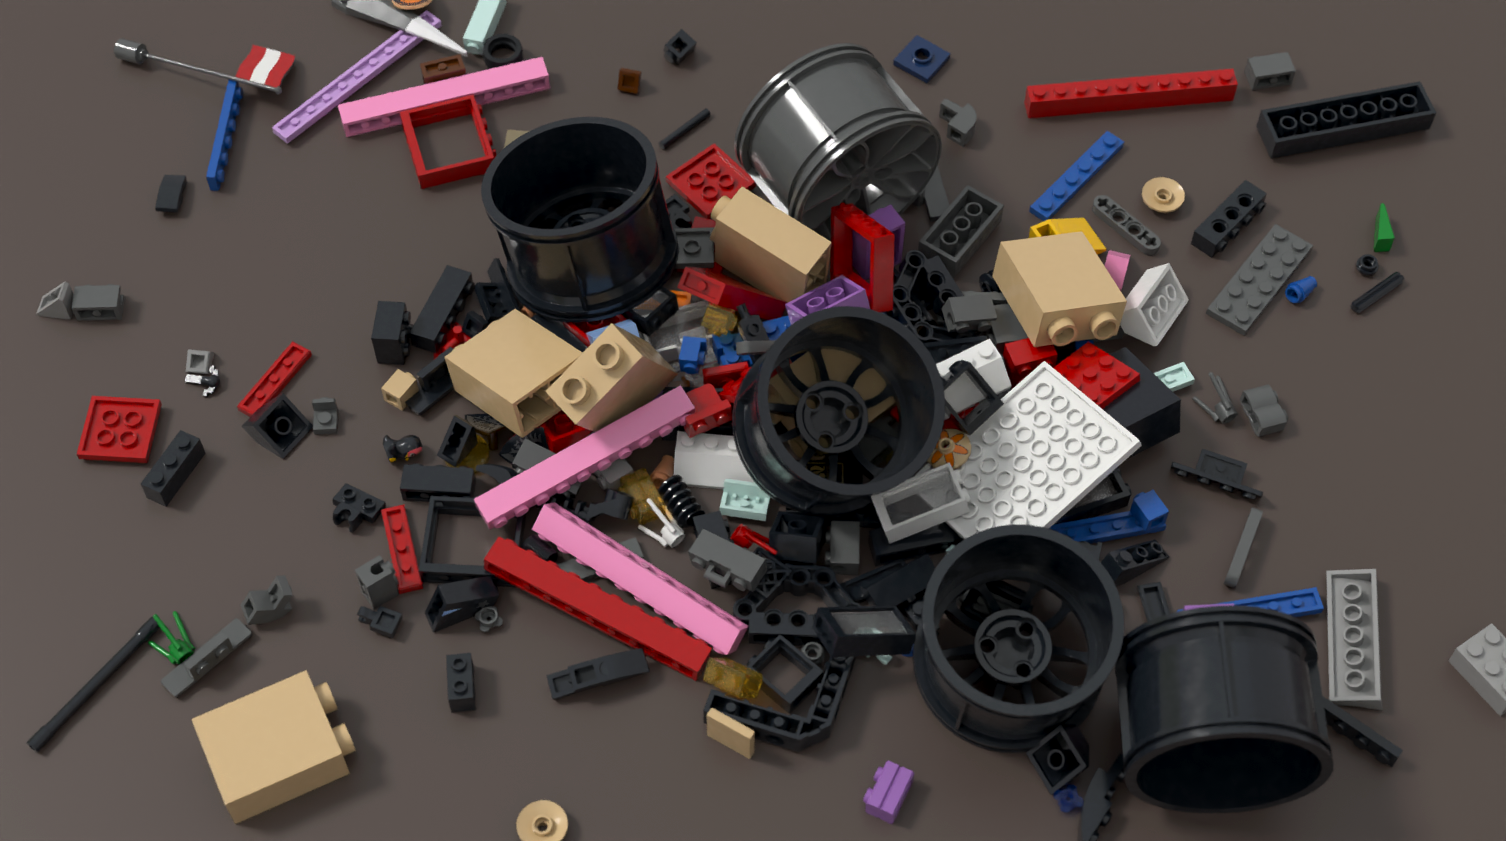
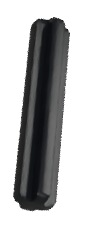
(1377, 292)

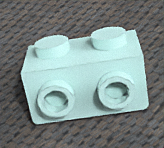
(744, 500)

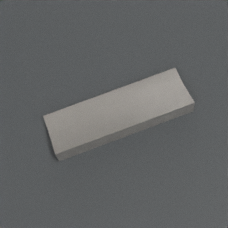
(1354, 638)

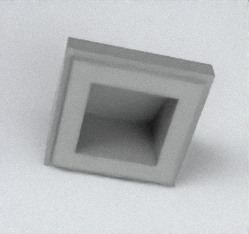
(199, 361)

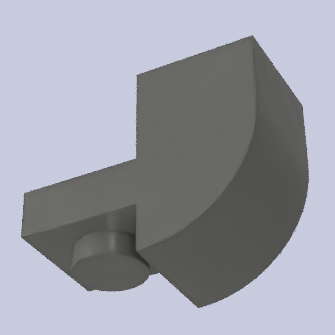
(961, 121)
(269, 604)

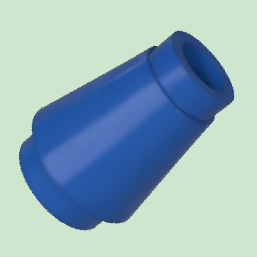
(1300, 289)

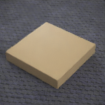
(730, 733)

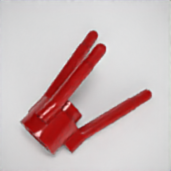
(746, 537)

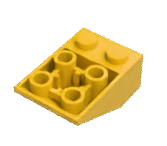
(1067, 225)

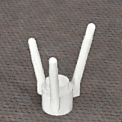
(671, 532)

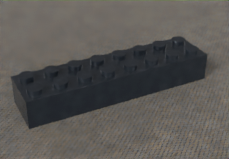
(1345, 119)

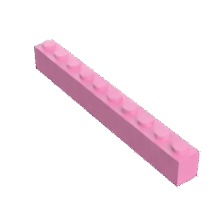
(486, 85)
(584, 458)
(640, 578)

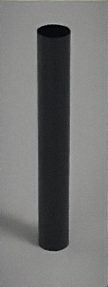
(684, 128)

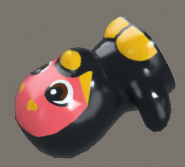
(403, 448)

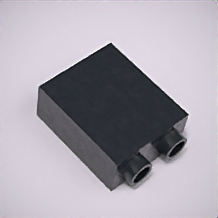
(1147, 408)

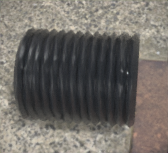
(540, 547)

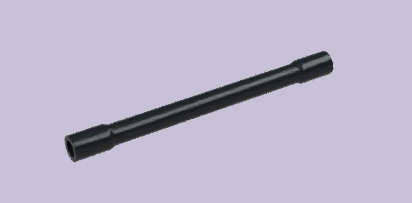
(47, 731)

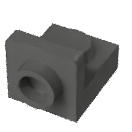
(325, 416)

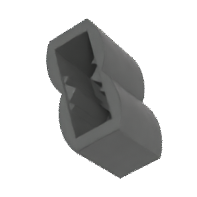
(1263, 410)

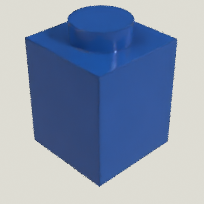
(1149, 510)

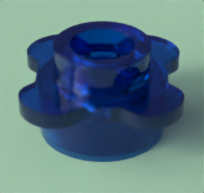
(1068, 805)

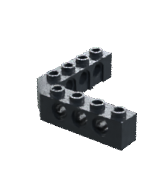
(786, 730)

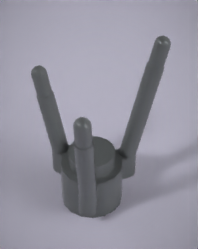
(1224, 409)

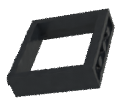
(449, 573)

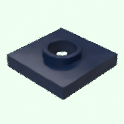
(919, 68)

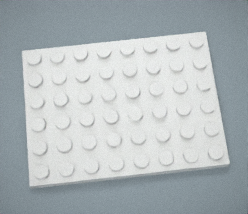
(1038, 455)

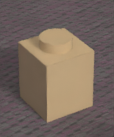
(399, 389)

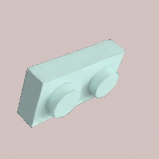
(1176, 376)

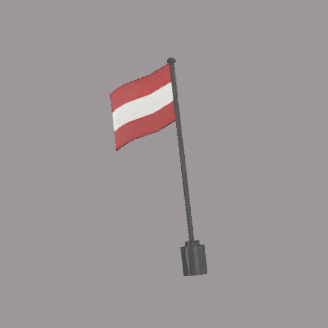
(261, 68)

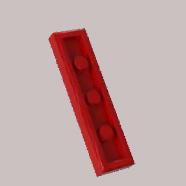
(275, 378)
(401, 549)

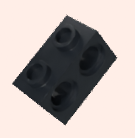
(461, 682)

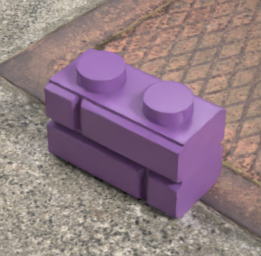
(889, 791)

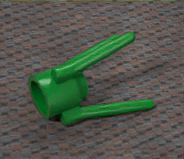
(179, 649)

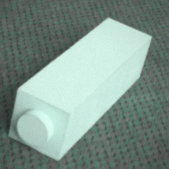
(482, 24)

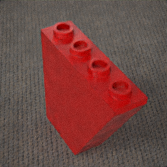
(730, 292)

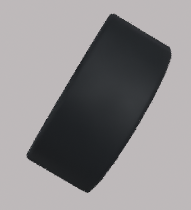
(502, 41)

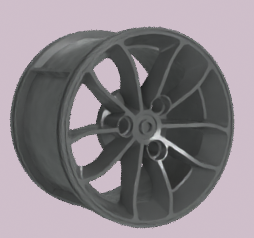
(835, 135)

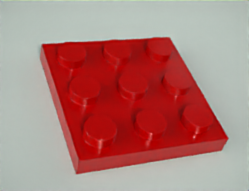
(709, 178)
(1097, 374)
(119, 429)

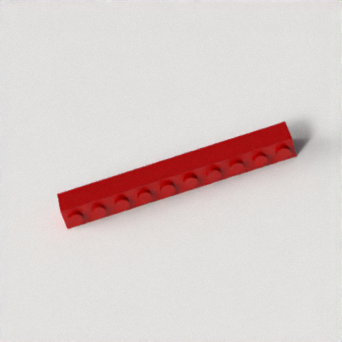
(1130, 93)
(597, 608)

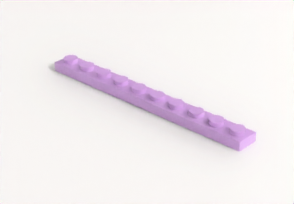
(349, 82)

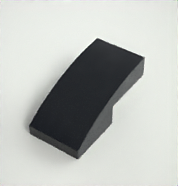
(170, 193)

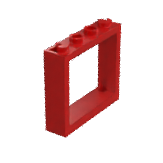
(440, 112)
(843, 221)

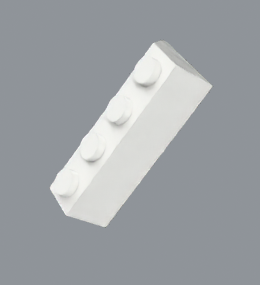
(1153, 305)
(988, 362)
(708, 460)

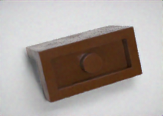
(442, 69)

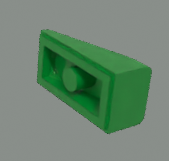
(1383, 231)

